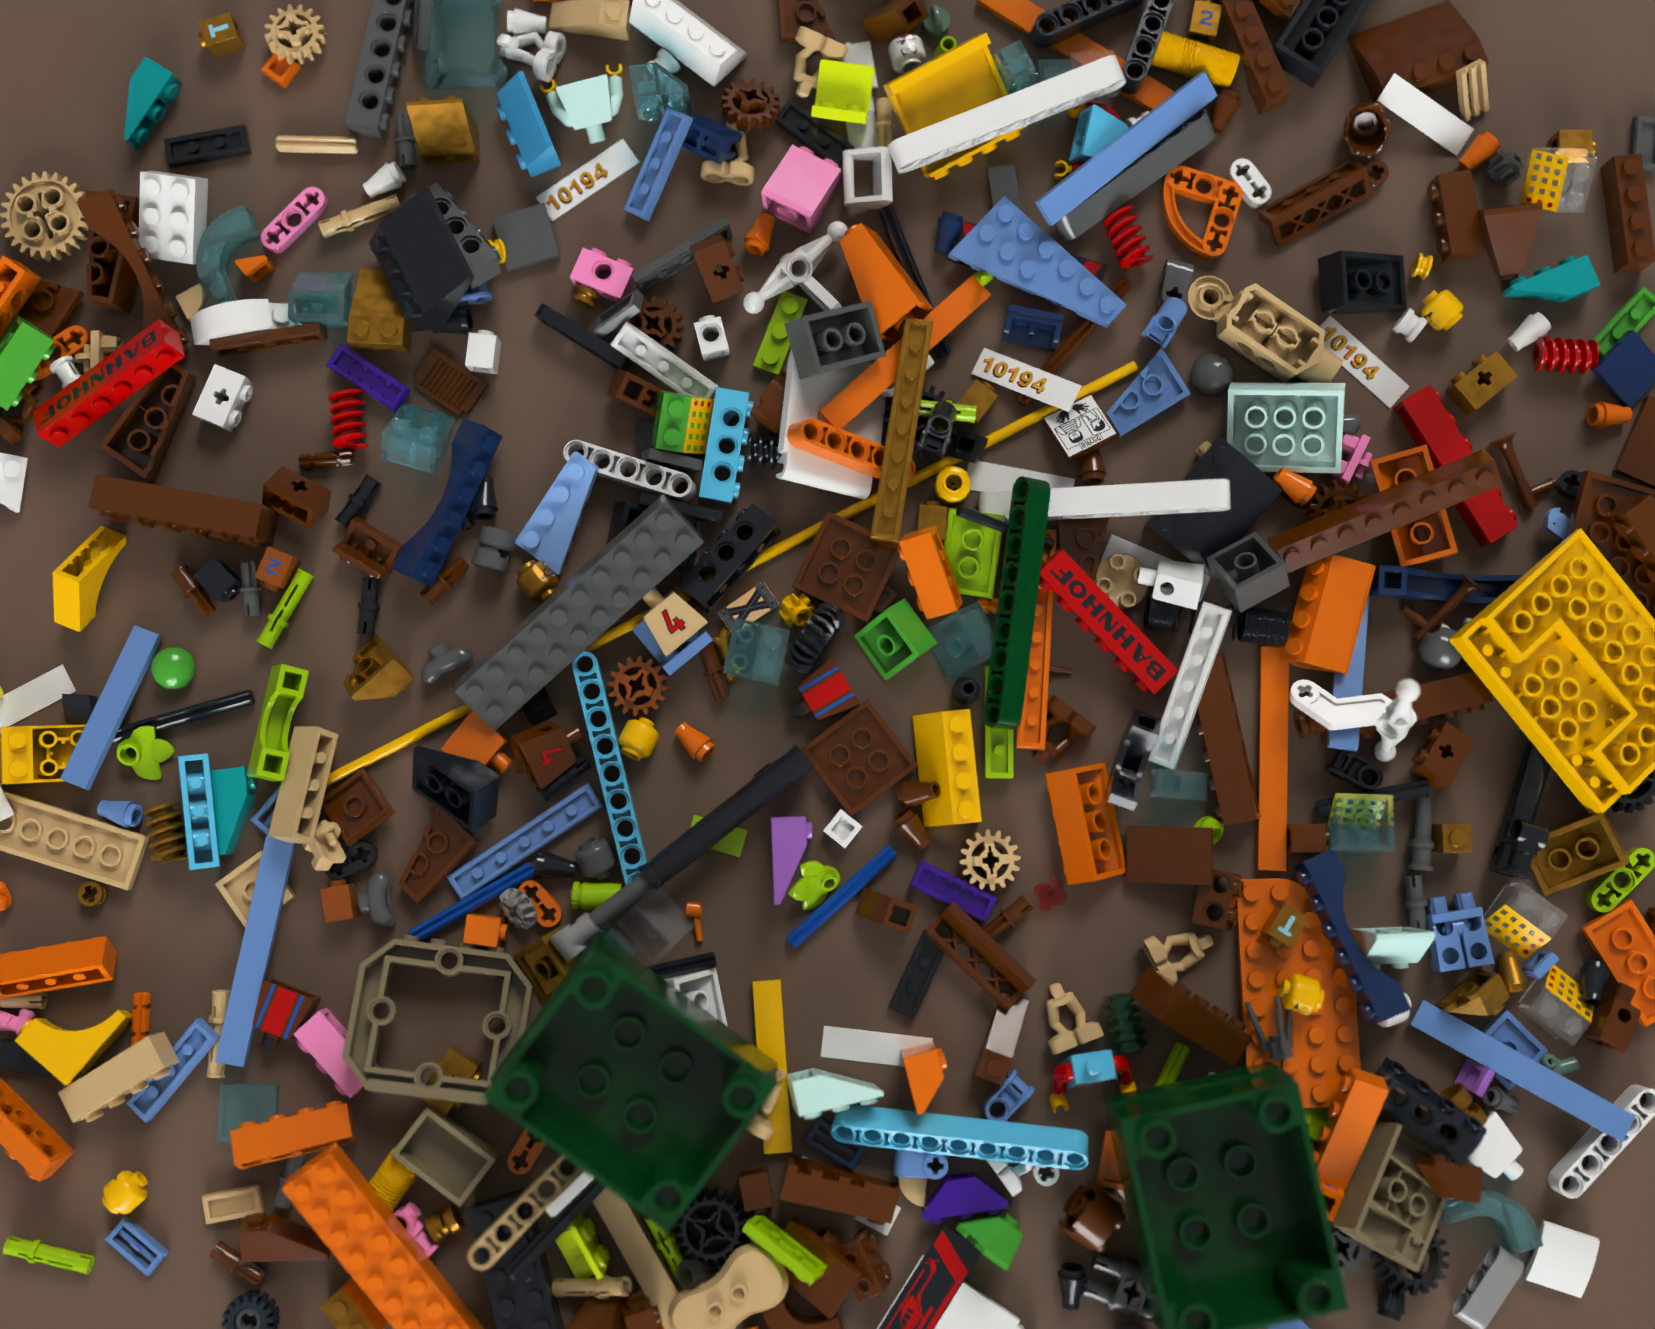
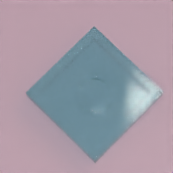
(243, 1104)

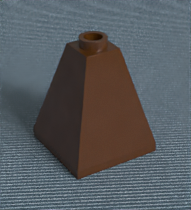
(1509, 236)
(600, 1314)

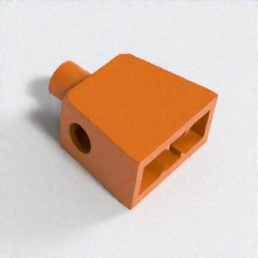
(479, 742)

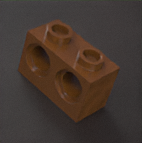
(1208, 897)

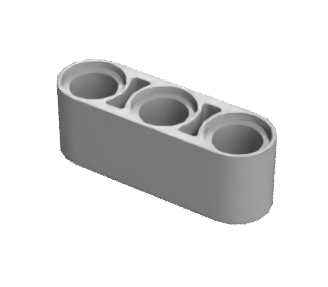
(1487, 1287)

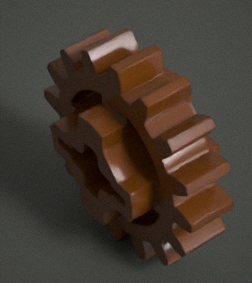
(750, 105)
(659, 318)
(1329, 497)

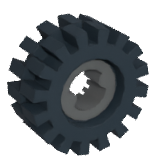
(252, 1304)

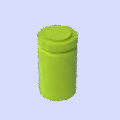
(592, 894)

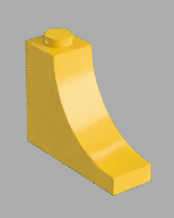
(81, 577)
(69, 1052)

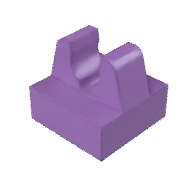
(1475, 1077)

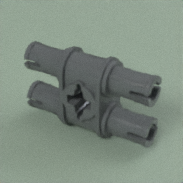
(1115, 1296)

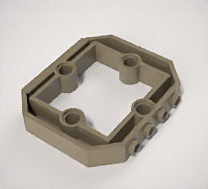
(373, 989)

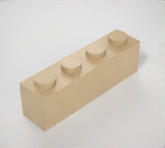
(304, 785)
(119, 1077)

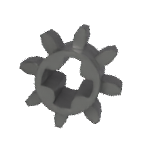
(1505, 167)

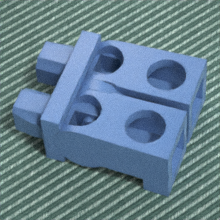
(1459, 934)

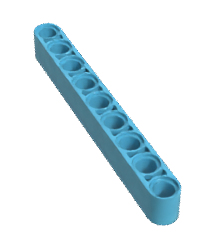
(609, 788)
(962, 1136)

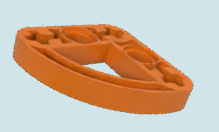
(1215, 197)

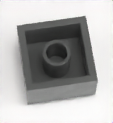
(1248, 571)

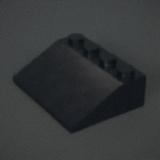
(422, 262)
(1209, 532)

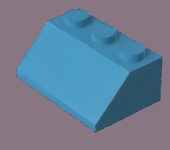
(526, 126)

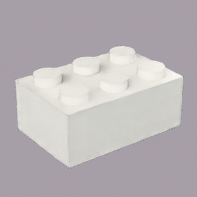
(172, 215)

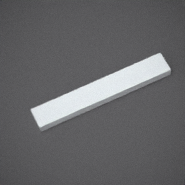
(1190, 684)

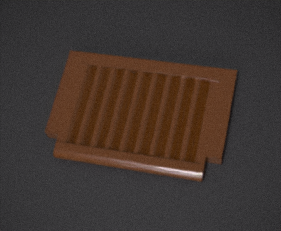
(448, 383)

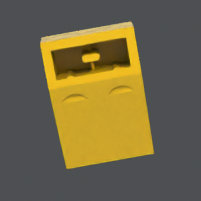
(36, 752)

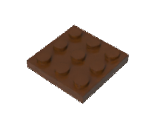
(847, 567)
(859, 757)

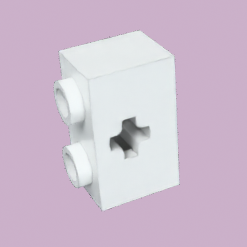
(223, 384)

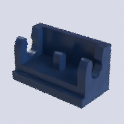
(711, 139)
(1032, 327)

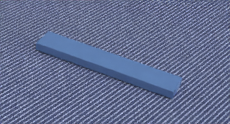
(1350, 686)
(111, 708)
(525, 841)

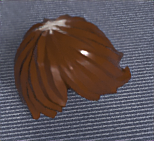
(1366, 129)

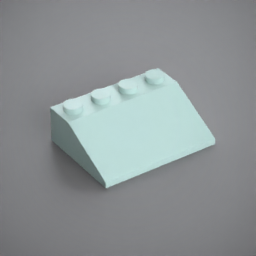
(1287, 425)

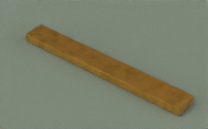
(901, 430)

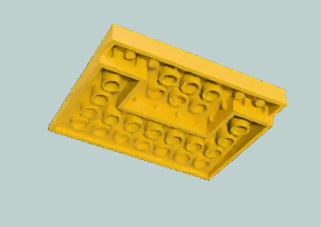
(1573, 669)

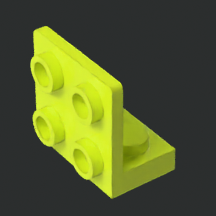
(843, 91)
(583, 1250)

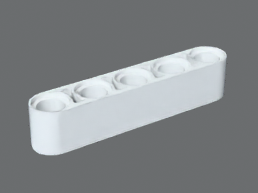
(642, 476)
(1591, 1146)

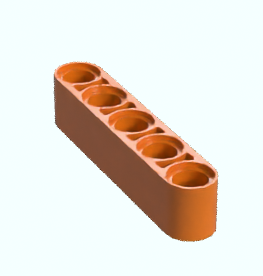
(840, 446)

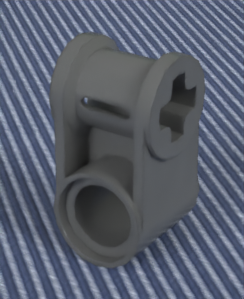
(1174, 280)

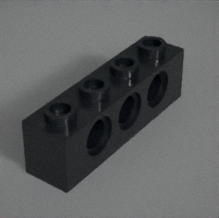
(727, 573)
(1431, 1125)

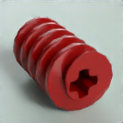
(1125, 238)
(1565, 353)
(346, 419)

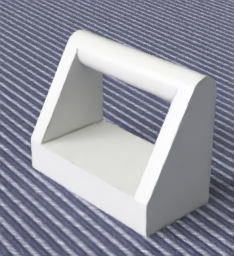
(882, 177)

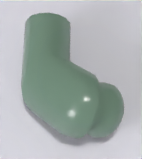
(1559, 1066)

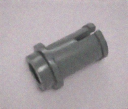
(1496, 1099)

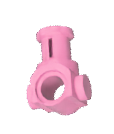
(411, 1215)

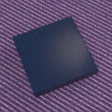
(1627, 369)

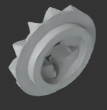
(518, 908)

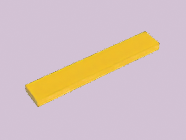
(771, 1041)

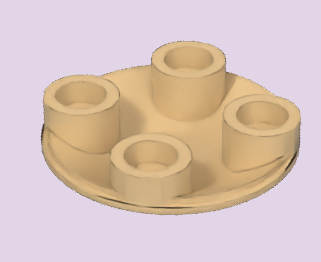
(1119, 578)

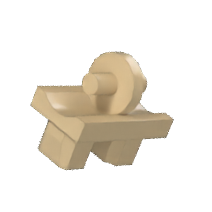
(100, 348)
(326, 846)

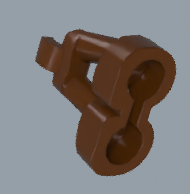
(7, 425)
(1076, 724)

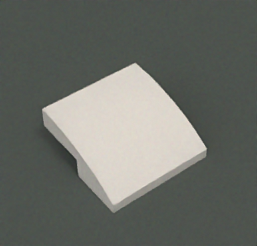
(1563, 1260)

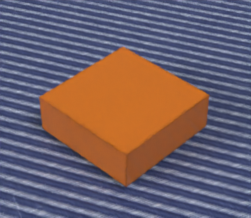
(280, 71)

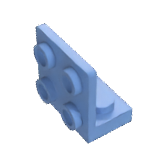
(680, 654)

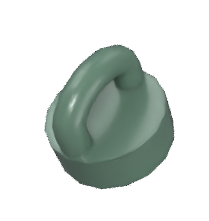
(937, 22)

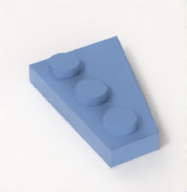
(1149, 395)

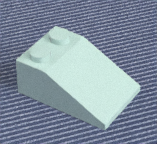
(1393, 945)

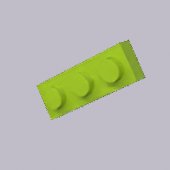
(775, 343)
(784, 1248)

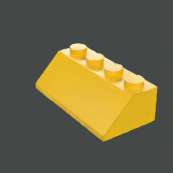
(948, 757)

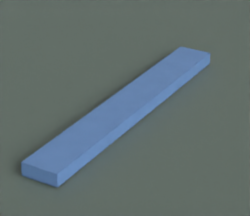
(1126, 148)
(255, 951)
(1522, 1070)

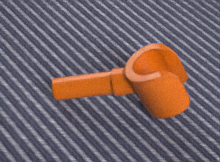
(694, 910)

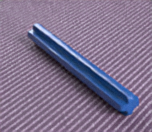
(841, 896)
(473, 902)

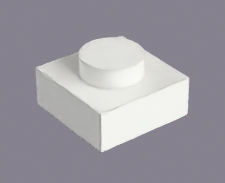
(842, 828)

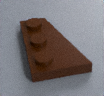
(1083, 541)

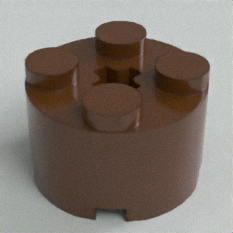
(770, 409)
(1092, 1216)

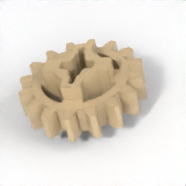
(295, 34)
(977, 860)

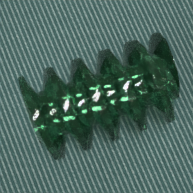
(1125, 1023)

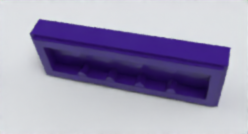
(368, 378)
(950, 888)

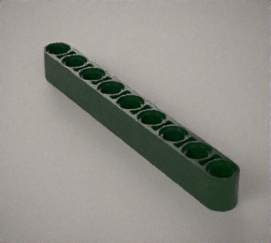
(1017, 603)

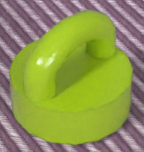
(1211, 822)

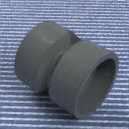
(493, 549)

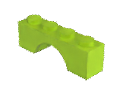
(270, 746)

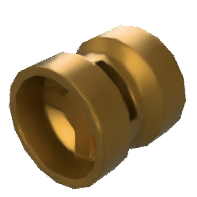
(445, 1223)

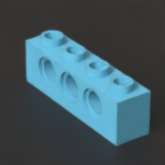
(725, 402)
(199, 811)

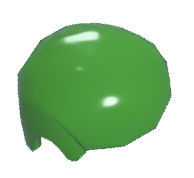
(173, 668)

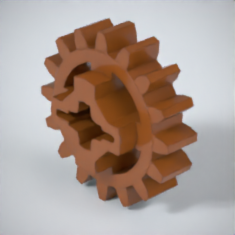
(632, 698)

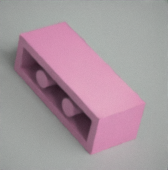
(325, 1040)

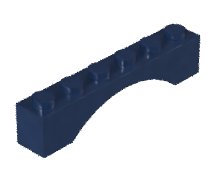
(428, 548)
(1423, 585)
(1377, 993)

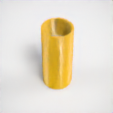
(1216, 63)
(394, 1176)

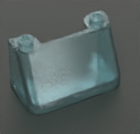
(463, 46)

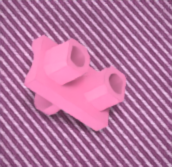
(1355, 448)

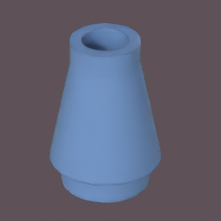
(124, 813)

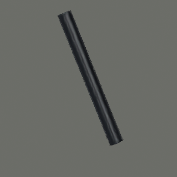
(991, 522)

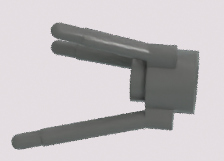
(1279, 1043)

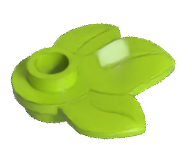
(148, 750)
(814, 884)

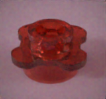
(1057, 897)

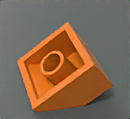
(924, 1072)

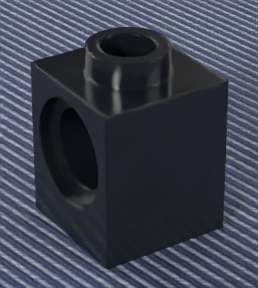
(219, 580)

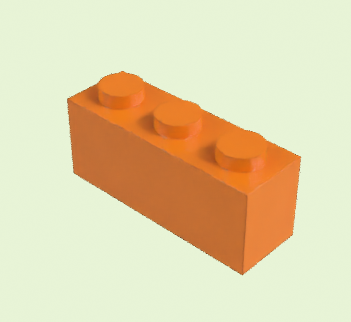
(930, 572)

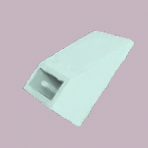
(821, 1090)

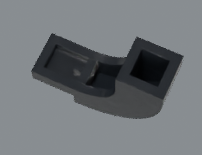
(1131, 759)

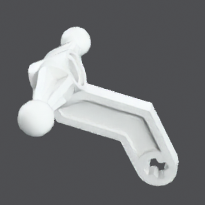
(783, 278)
(1390, 717)

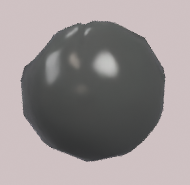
(1212, 374)
(1438, 651)

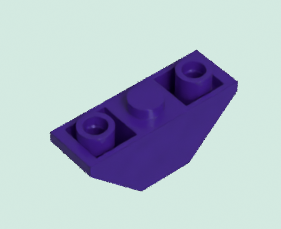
(962, 1197)

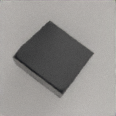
(968, 446)
(78, 707)
(539, 707)

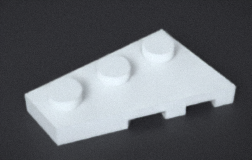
(12, 480)

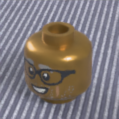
(537, 580)

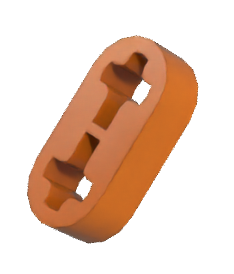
(546, 899)
(521, 1145)

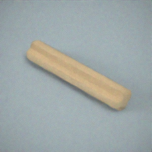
(317, 144)

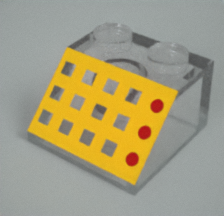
(1558, 178)
(1522, 919)
(1557, 1006)

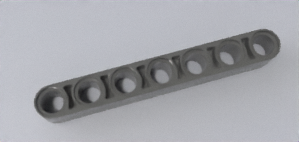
(1144, 171)

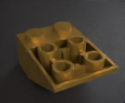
(444, 131)

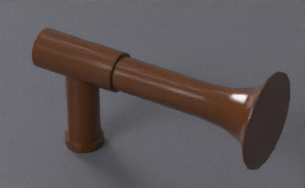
(1526, 493)
(1467, 587)

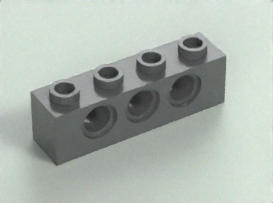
(479, 255)

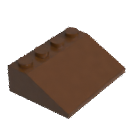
(1419, 48)

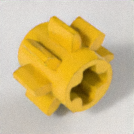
(796, 609)

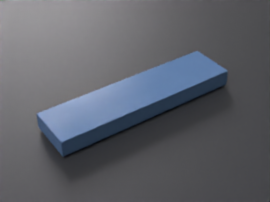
(658, 163)
(190, 1051)

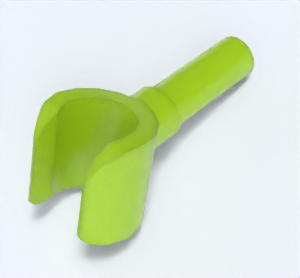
(983, 277)

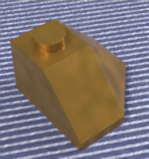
(377, 672)
(1478, 994)

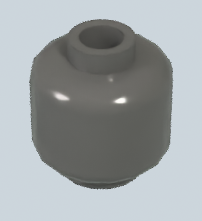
(595, 858)

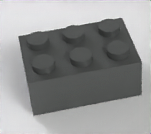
(835, 339)

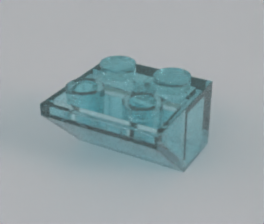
(656, 89)
(321, 298)
(417, 438)
(757, 652)

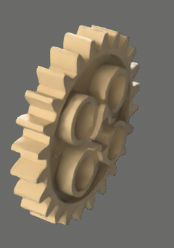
(23, 223)

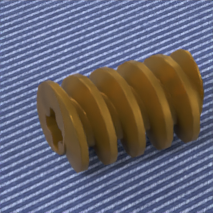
(165, 833)

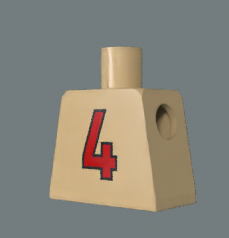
(670, 619)

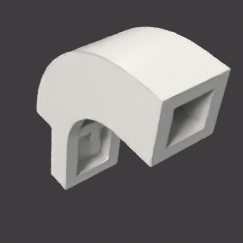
(238, 318)

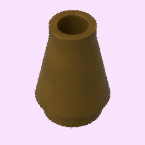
(1511, 972)

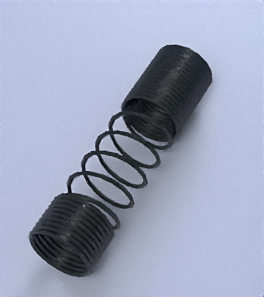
(1253, 625)

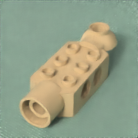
(1265, 331)

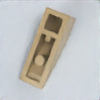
(592, 18)

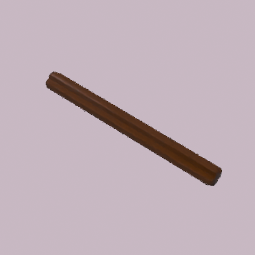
(1074, 341)

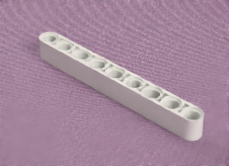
(1006, 114)
(1123, 499)

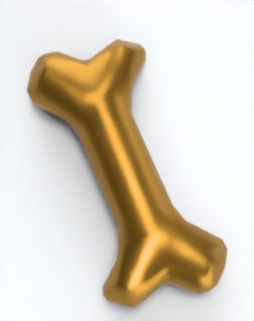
(722, 643)

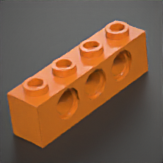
(15, 288)

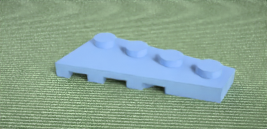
(555, 520)

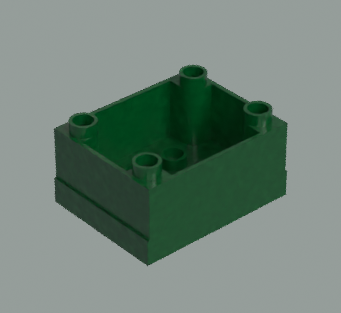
(632, 1082)
(1226, 1201)

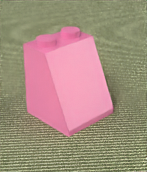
(800, 188)

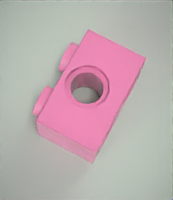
(591, 263)

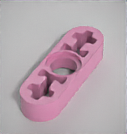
(282, 219)

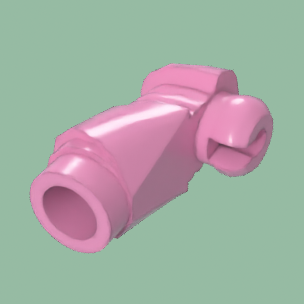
(13, 1023)

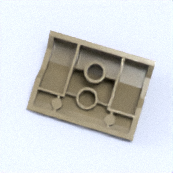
(1389, 1198)

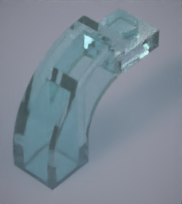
(218, 244)
(1514, 1222)

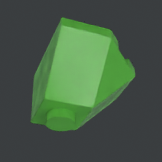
(993, 1236)

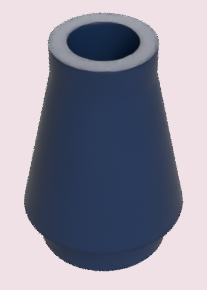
(948, 230)

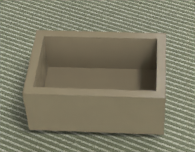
(445, 1154)

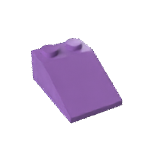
(788, 846)

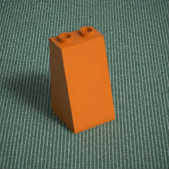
(882, 282)

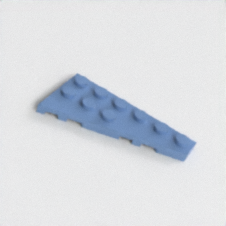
(1027, 258)

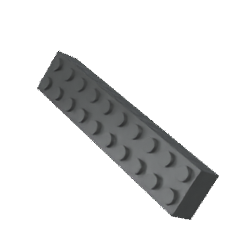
(578, 612)

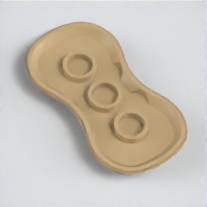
(744, 1286)

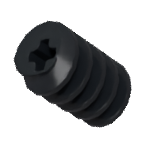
(763, 452)

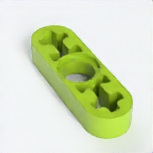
(1612, 900)

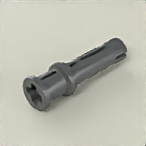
(1421, 843)

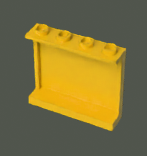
(947, 87)

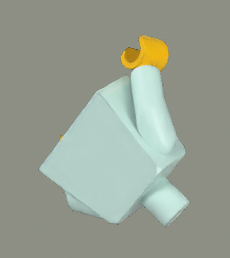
(587, 102)

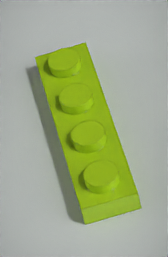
(997, 747)

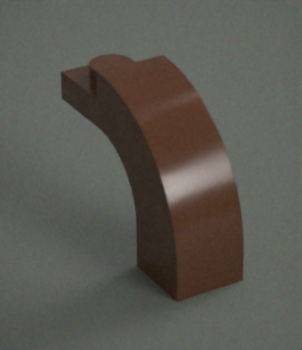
(784, 1317)

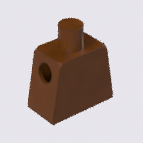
(1614, 1020)

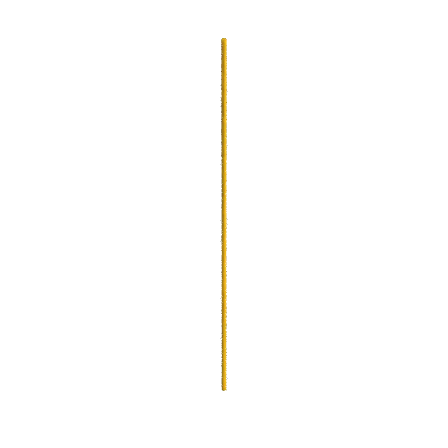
(768, 554)

